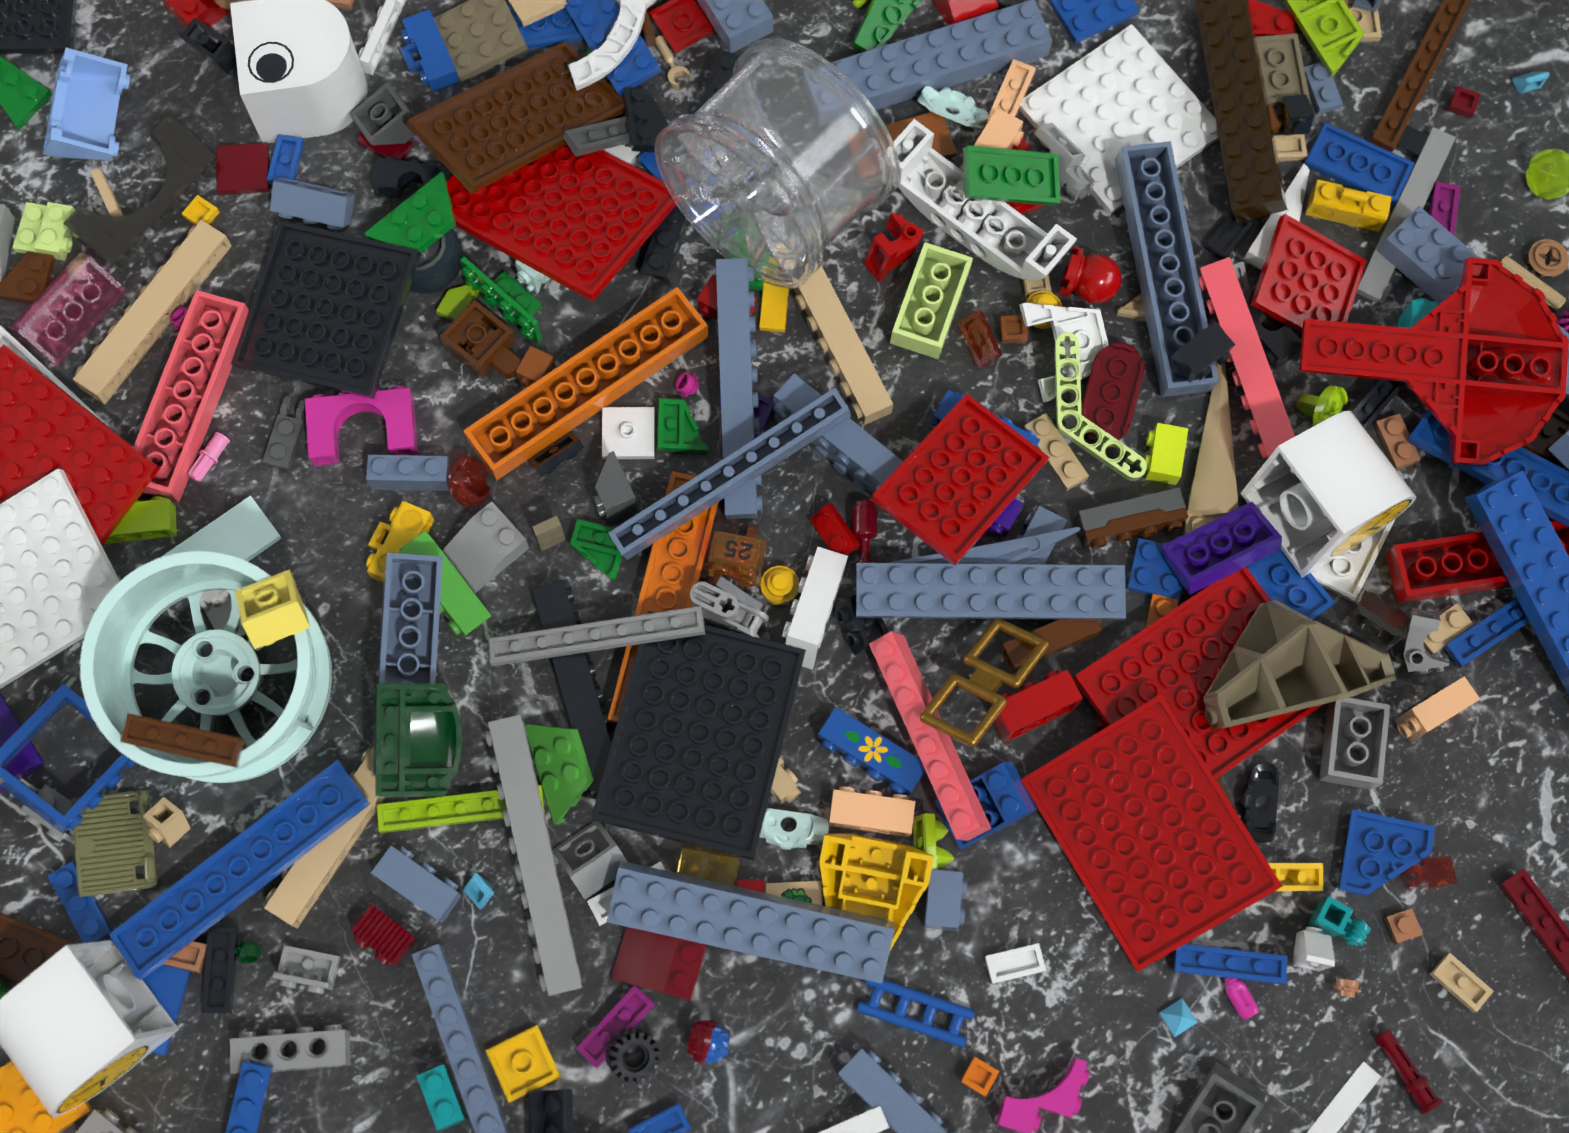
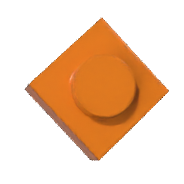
(979, 1076)

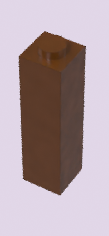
(1061, 636)

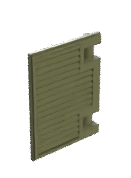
(112, 844)

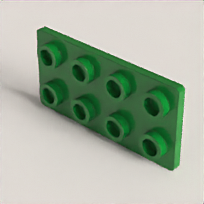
(508, 296)

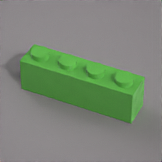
(457, 599)

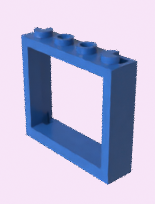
(26, 733)

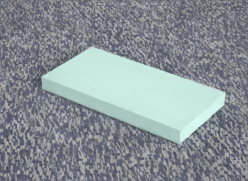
(238, 532)

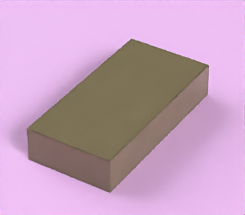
(549, 533)

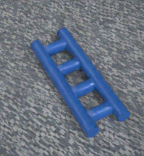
(925, 1026)

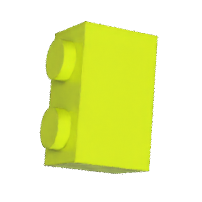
(1166, 453)

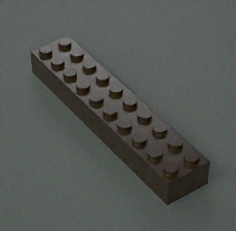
(1241, 108)

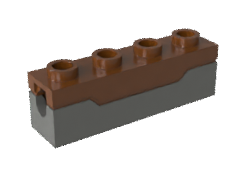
(1131, 518)

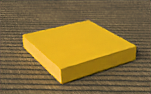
(523, 1063)

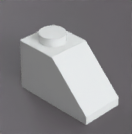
(1313, 950)

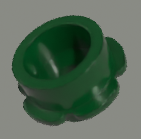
(248, 952)

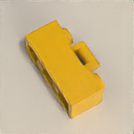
(1348, 206)
(406, 524)

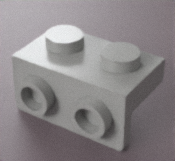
(307, 968)

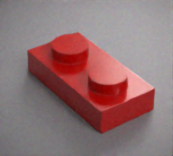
(834, 530)

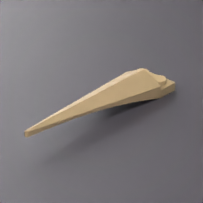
(1214, 478)

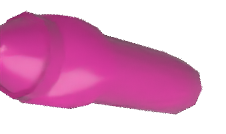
(1241, 998)

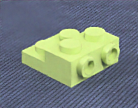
(43, 230)

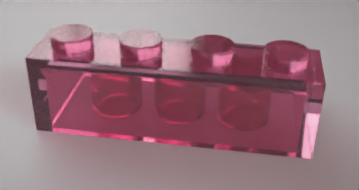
(68, 309)

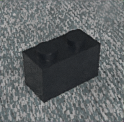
(1202, 352)

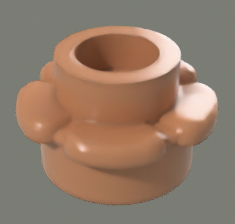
(1347, 987)

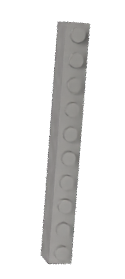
(535, 856)

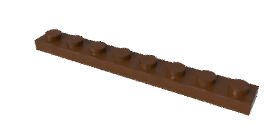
(1419, 74)

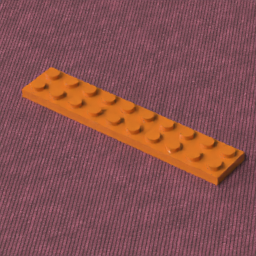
(669, 576)

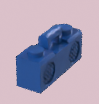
(426, 40)

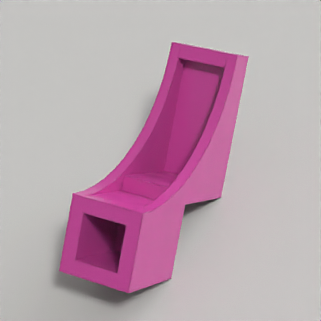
(1062, 1100)

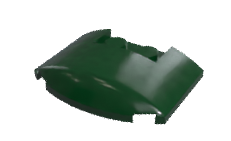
(415, 739)

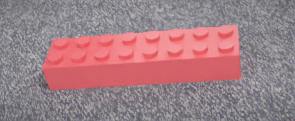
(190, 390)

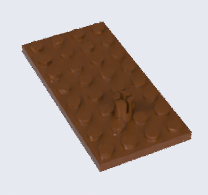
(513, 118)

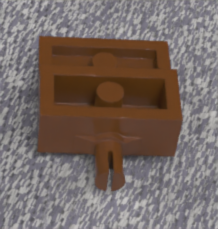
(1548, 435)

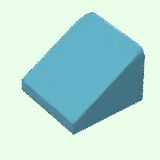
(1530, 81)

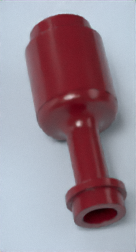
(864, 527)

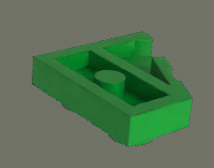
(597, 547)

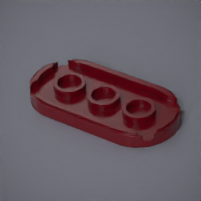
(1113, 389)

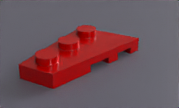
(1270, 20)

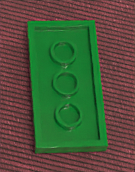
(1011, 175)

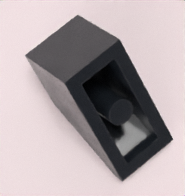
(210, 45)

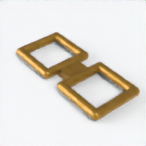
(984, 682)

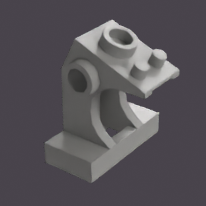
(1420, 625)

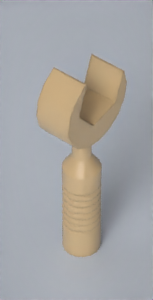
(675, 71)

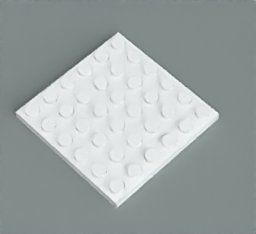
(1118, 100)
(48, 574)

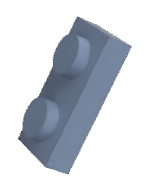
(1322, 89)

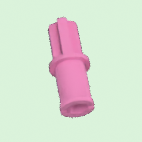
(208, 457)

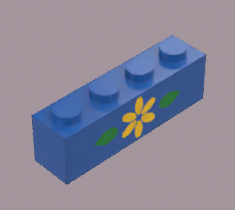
(872, 752)

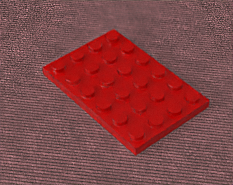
(960, 479)

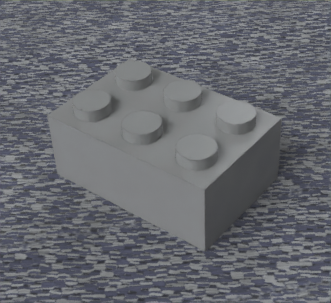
(1355, 743)

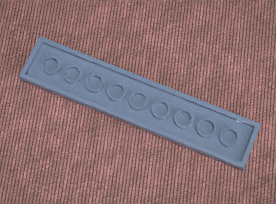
(990, 591)

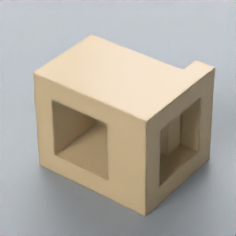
(784, 784)

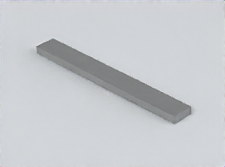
(1414, 193)
(596, 636)

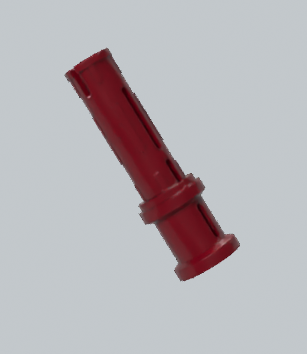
(1415, 1083)

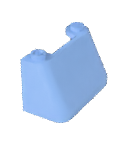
(85, 107)

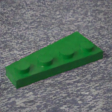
(881, 21)

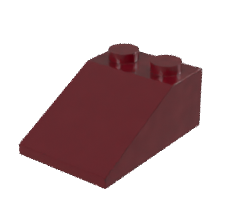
(659, 963)

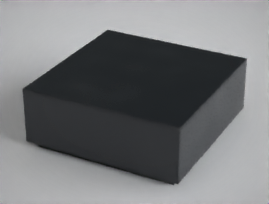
(1411, 142)

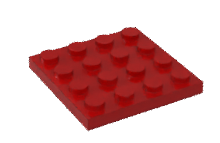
(1306, 276)

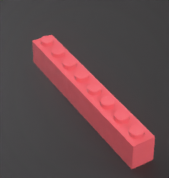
(1247, 355)
(932, 746)

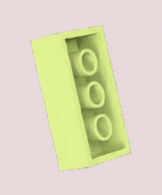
(931, 300)

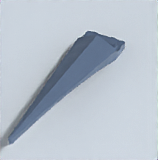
(1000, 553)

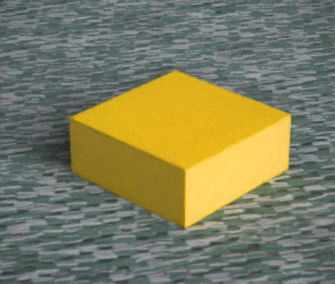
(200, 210)

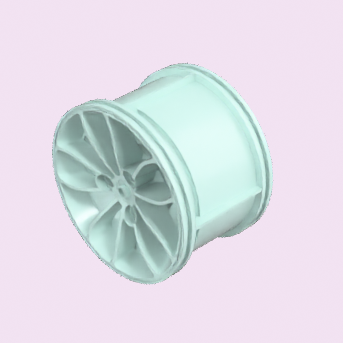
(123, 625)

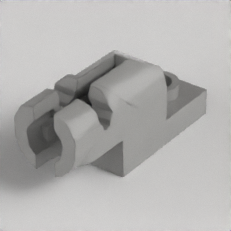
(1069, 159)

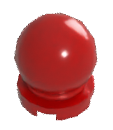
(1092, 277)

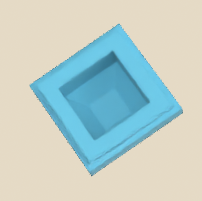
(478, 890)
(1178, 1017)

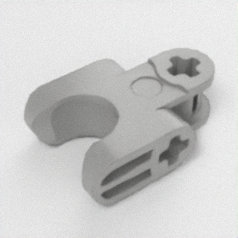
(725, 611)

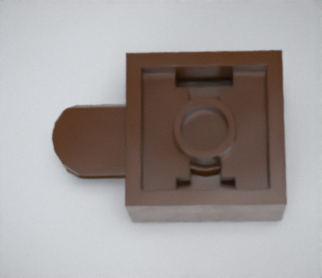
(481, 342)

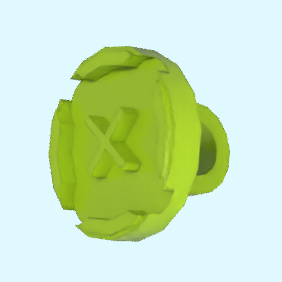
(1549, 174)
(1325, 406)

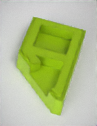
(456, 302)

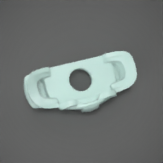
(939, 101)
(809, 829)

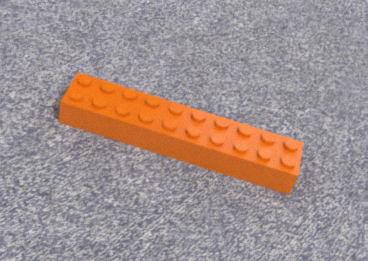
(586, 383)

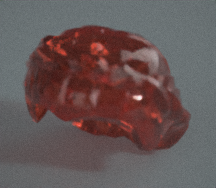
(468, 481)

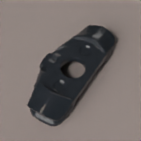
(1263, 782)

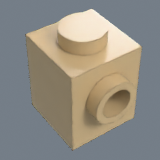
(166, 822)

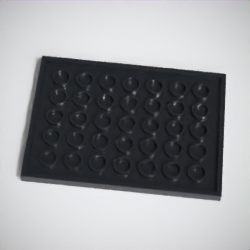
(700, 739)

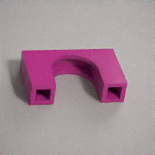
(328, 413)

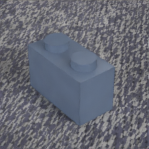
(944, 900)

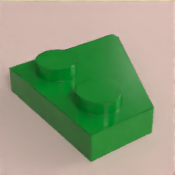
(677, 429)

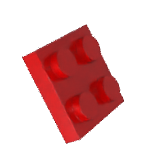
(681, 23)

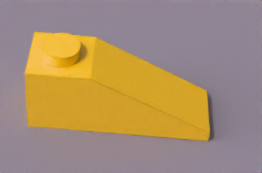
(1299, 876)

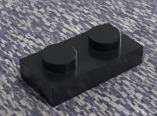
(556, 453)

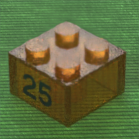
(737, 558)

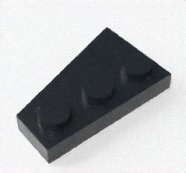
(642, 118)

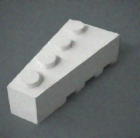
(815, 603)

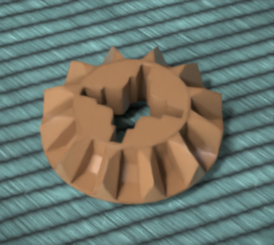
(1557, 255)

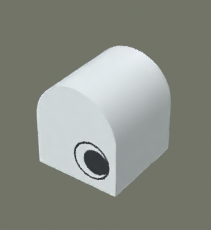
(296, 67)

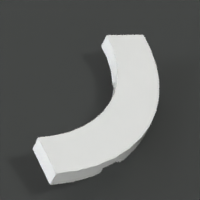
(614, 49)

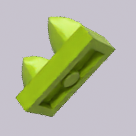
(926, 833)

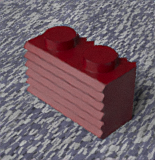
(382, 935)

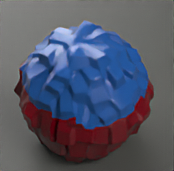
(708, 1042)

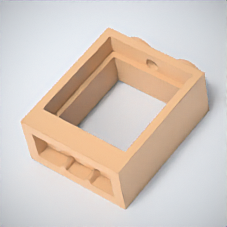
(1436, 709)

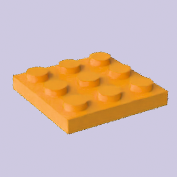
(24, 1112)

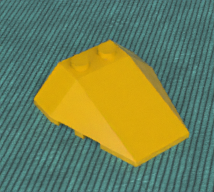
(873, 877)

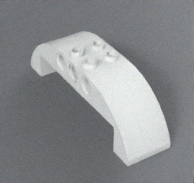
(983, 226)

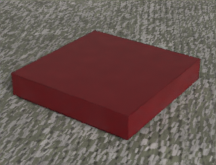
(242, 168)

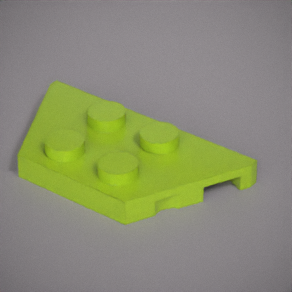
(1328, 28)

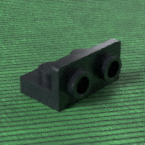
(858, 631)
(551, 1111)

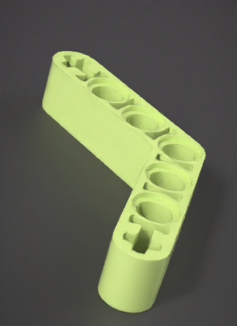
(1083, 425)

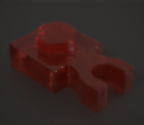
(1435, 872)

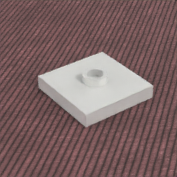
(628, 432)

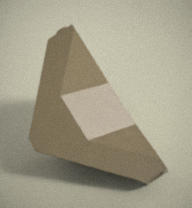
(1288, 666)

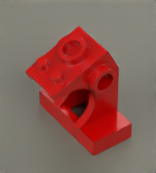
(887, 255)

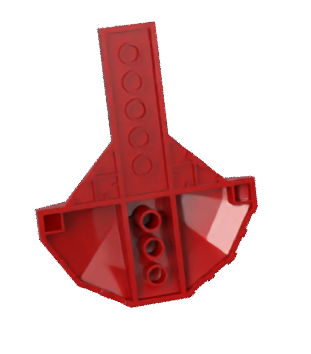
(1479, 361)

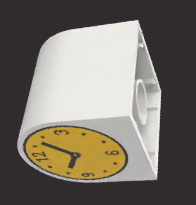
(1328, 491)
(80, 1024)

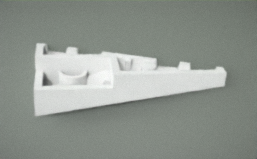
(1294, 198)

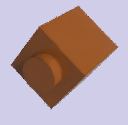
(534, 366)

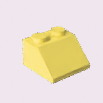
(271, 609)

